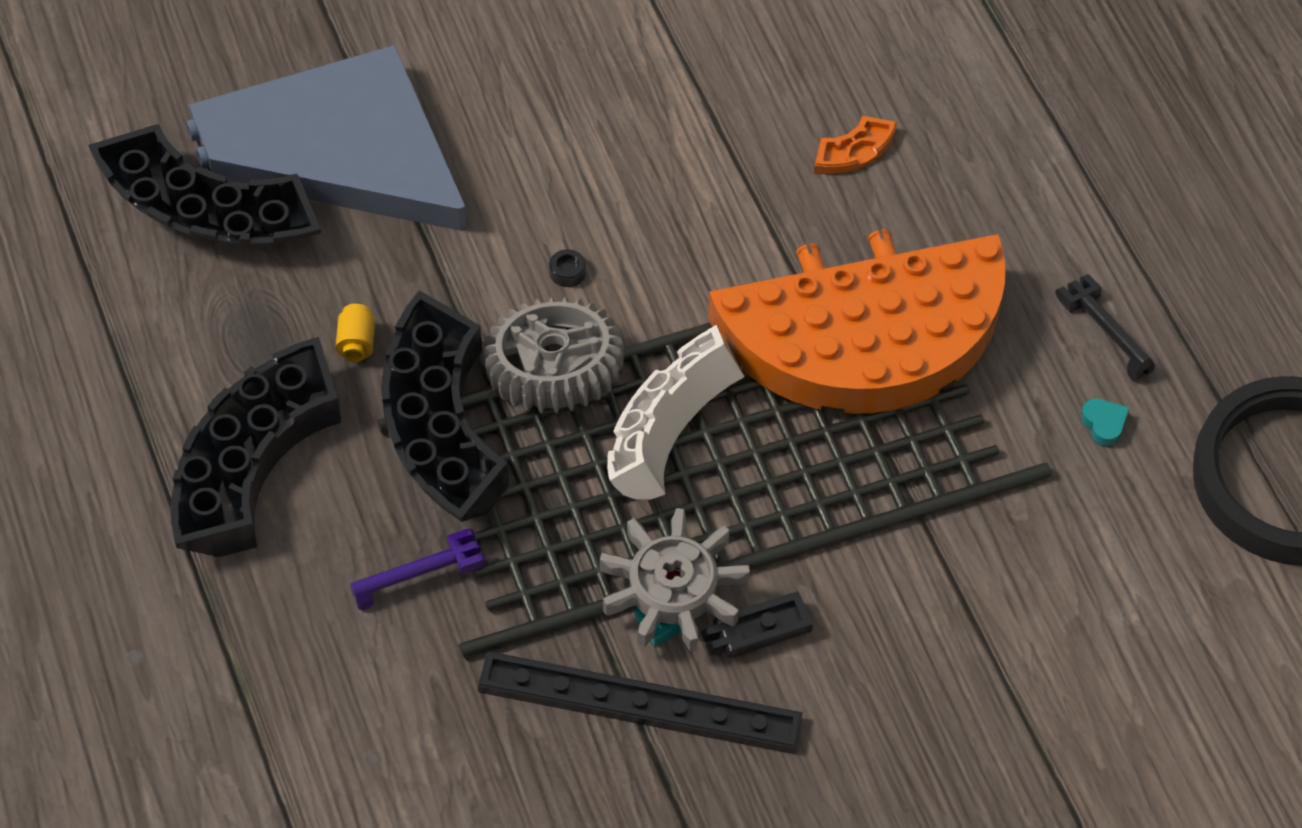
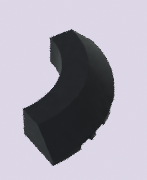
(198, 201)
(425, 411)
(242, 442)

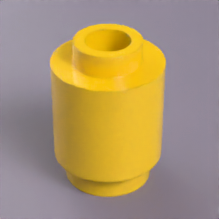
(355, 332)

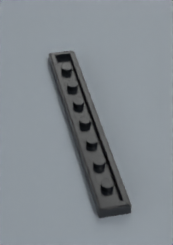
(640, 702)

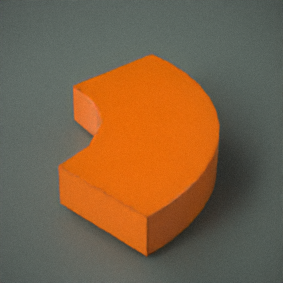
(856, 148)

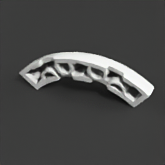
(663, 410)

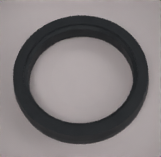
(1217, 501)

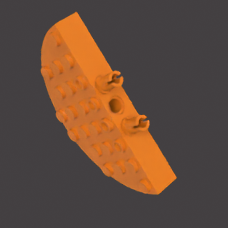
(867, 329)

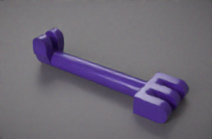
(462, 551)

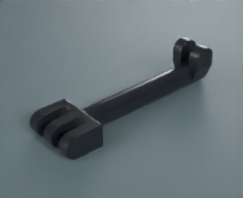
(1085, 295)

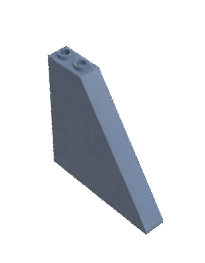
(344, 130)

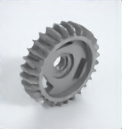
(560, 378)

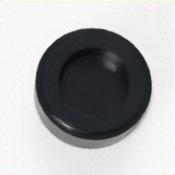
(567, 268)

